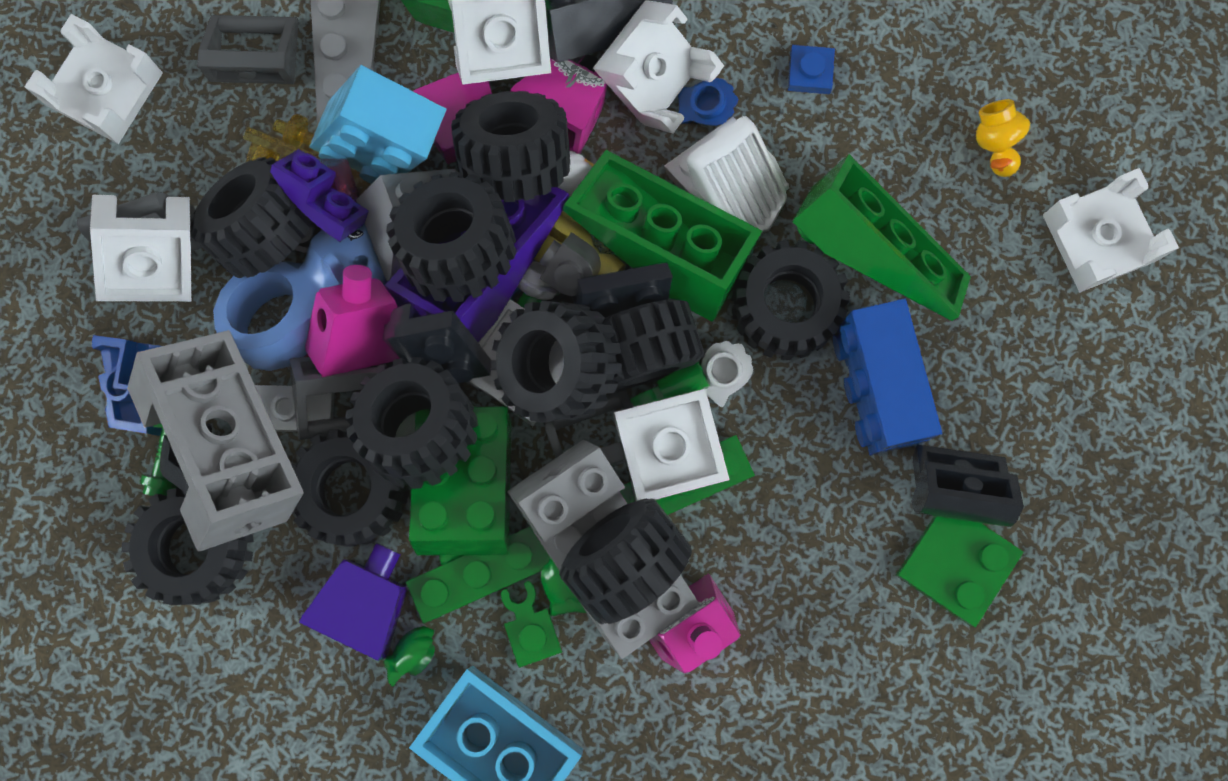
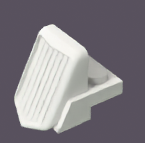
(733, 173)

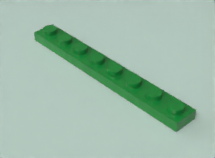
(481, 575)

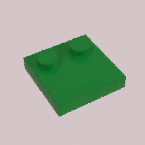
(960, 566)

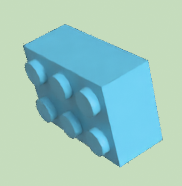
(377, 126)
(493, 737)

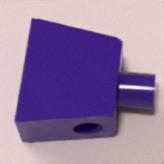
(360, 604)

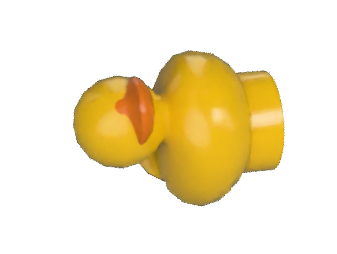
(999, 131)

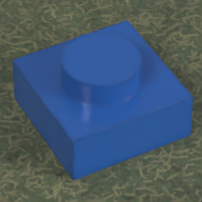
(811, 69)

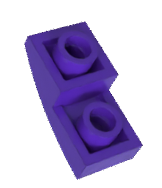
(311, 190)

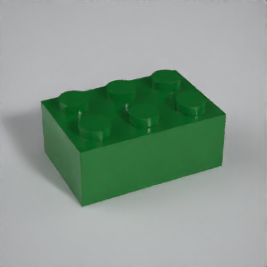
(472, 506)

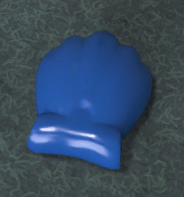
(707, 102)

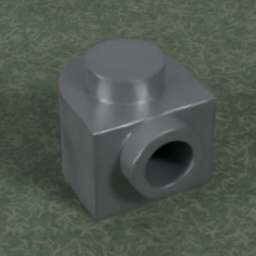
(569, 263)

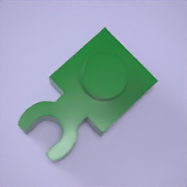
(531, 633)

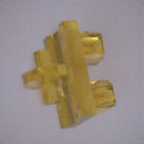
(294, 135)

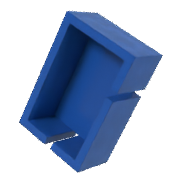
(886, 378)

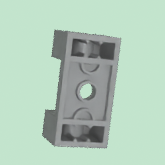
(235, 479)
(568, 500)

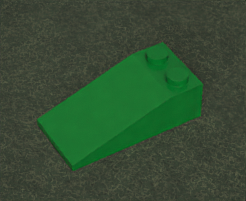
(659, 223)
(871, 232)

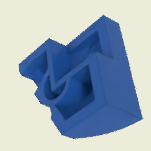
(118, 362)

